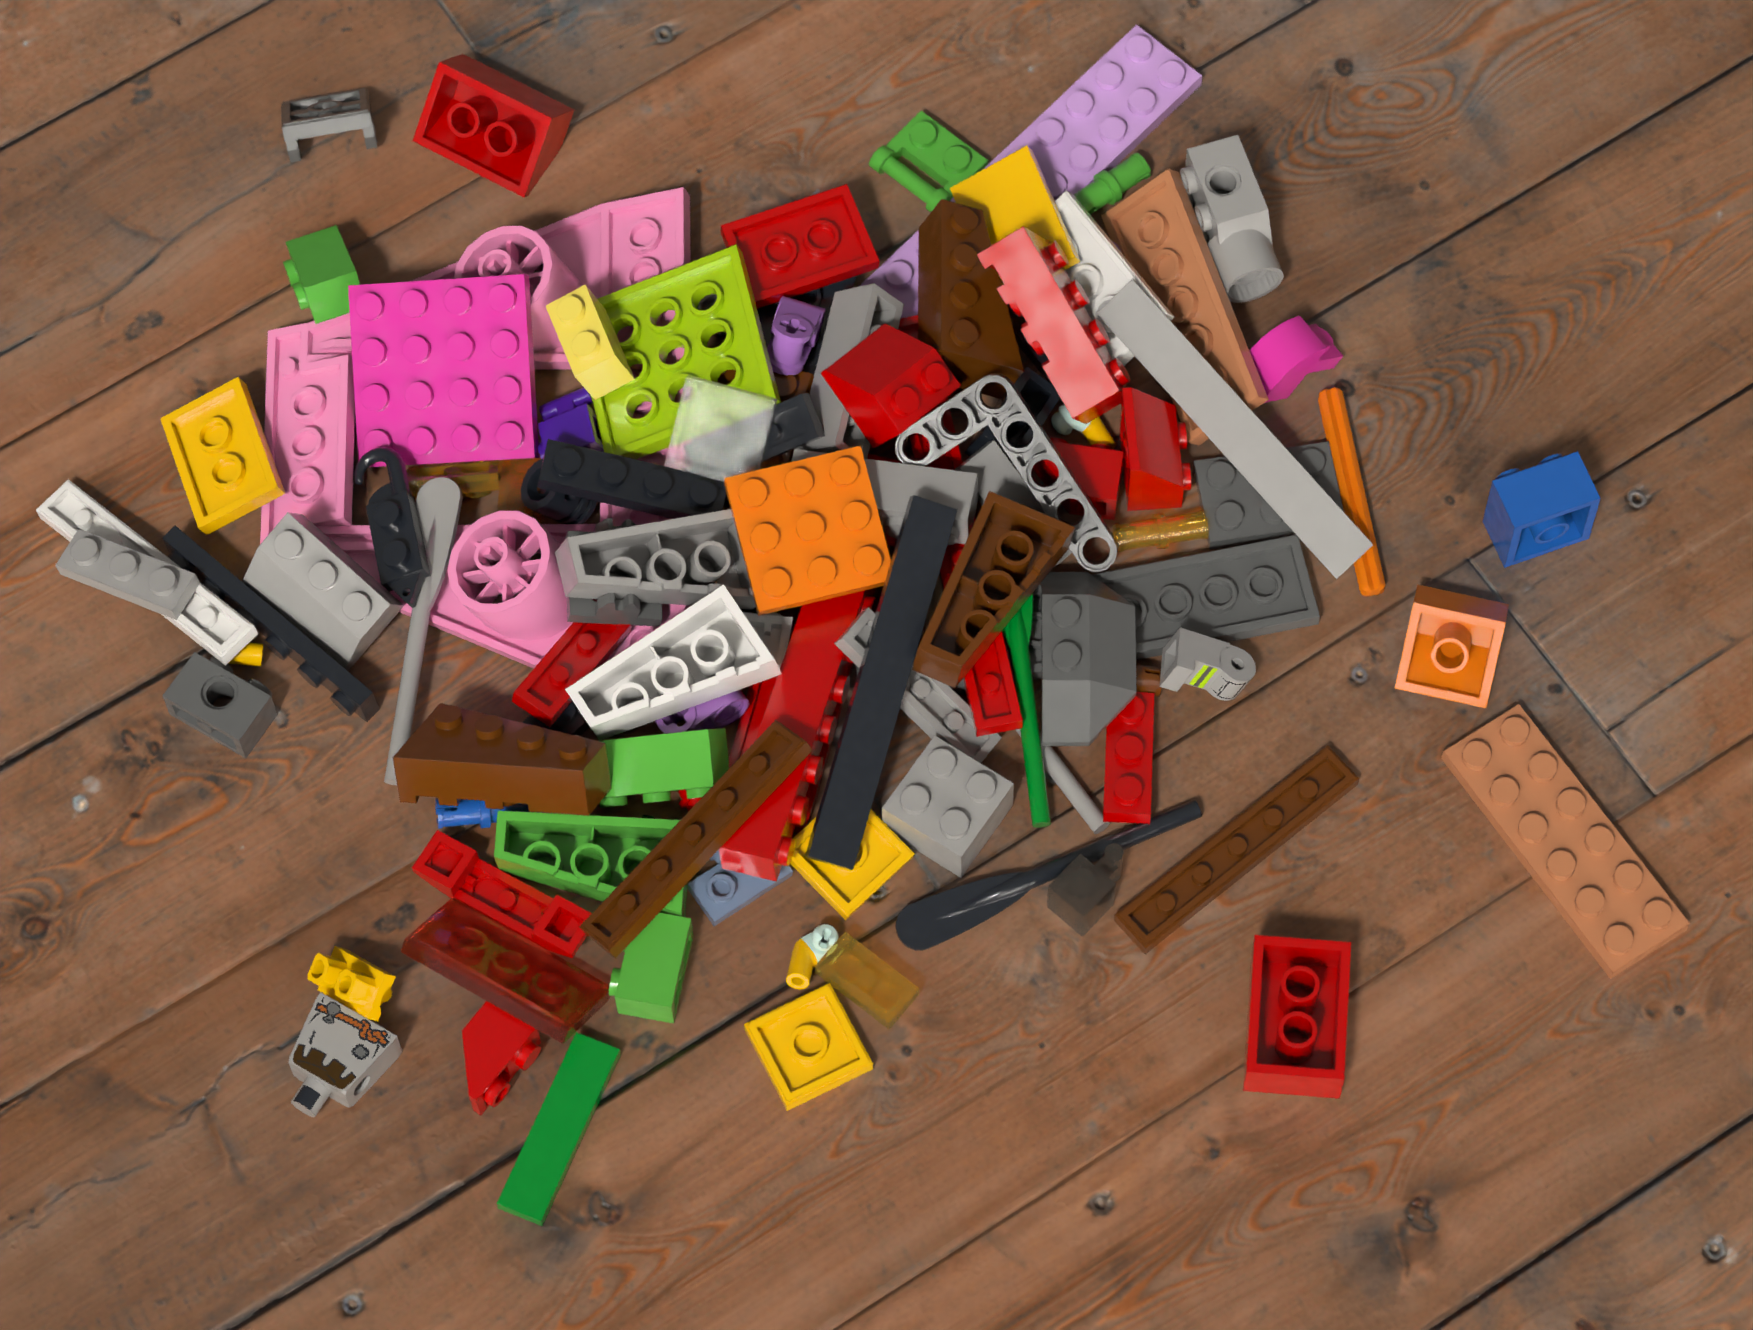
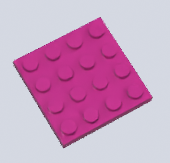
(445, 369)

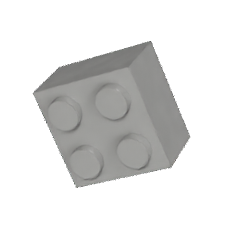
(948, 806)

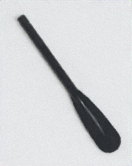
(968, 905)

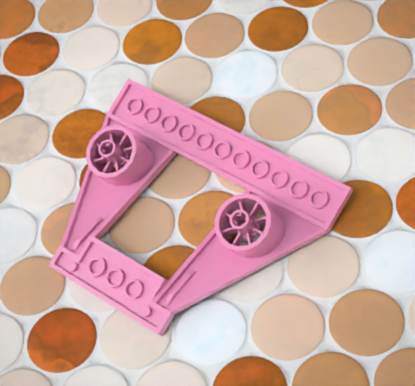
(314, 421)

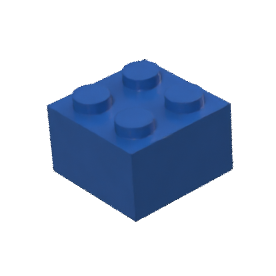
(1540, 508)

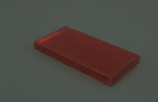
(507, 970)

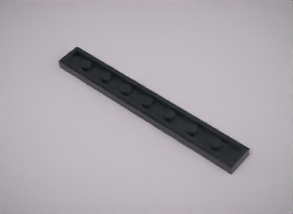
(881, 683)

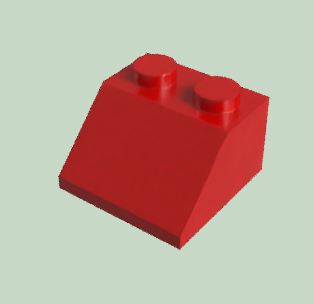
(889, 382)
(1152, 452)

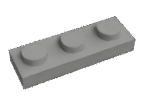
(127, 574)

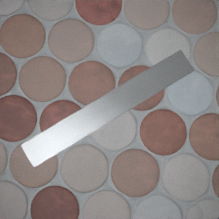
(1234, 429)

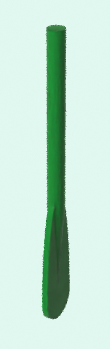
(1017, 636)

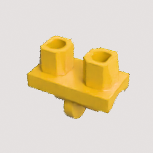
(352, 981)

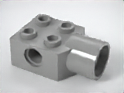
(1232, 218)

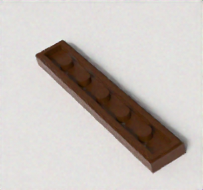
(695, 838)
(1236, 849)

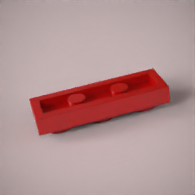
(569, 660)
(1130, 763)

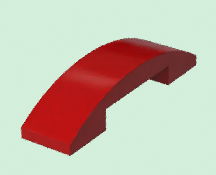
(516, 905)

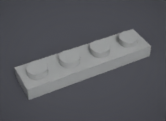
(926, 701)

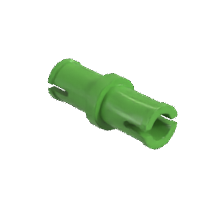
(1110, 185)

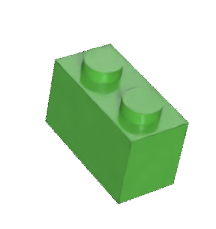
(321, 273)
(654, 969)

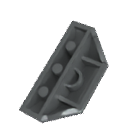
(1084, 657)

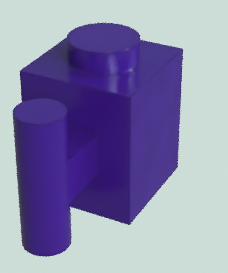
(570, 421)

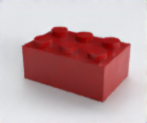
(1297, 1016)

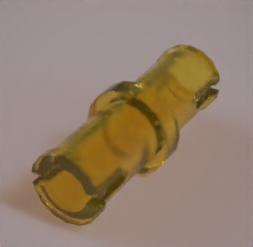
(1161, 531)

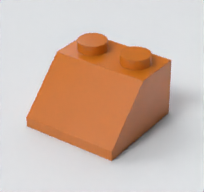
(1451, 646)

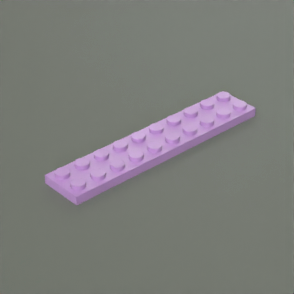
(1080, 133)

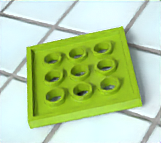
(681, 291)

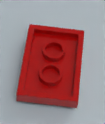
(802, 245)

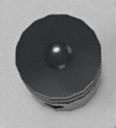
(551, 504)

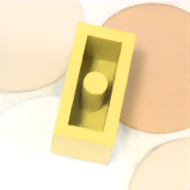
(589, 342)

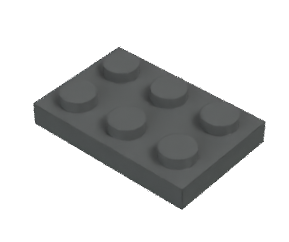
(1238, 512)

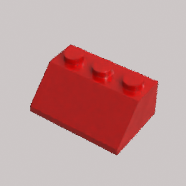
(492, 124)

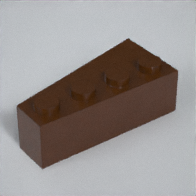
(960, 299)
(994, 576)
(501, 763)

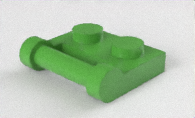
(932, 151)

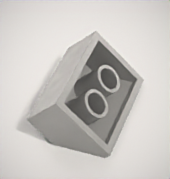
(320, 589)

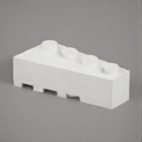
(675, 667)

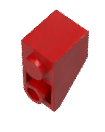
(1095, 468)
(494, 1052)

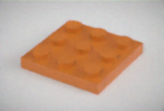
(808, 530)

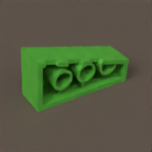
(579, 851)

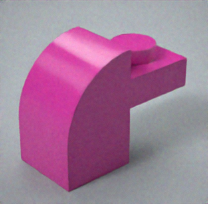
(1290, 354)

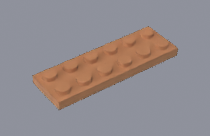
(1169, 251)
(1565, 841)

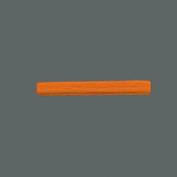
(1351, 486)

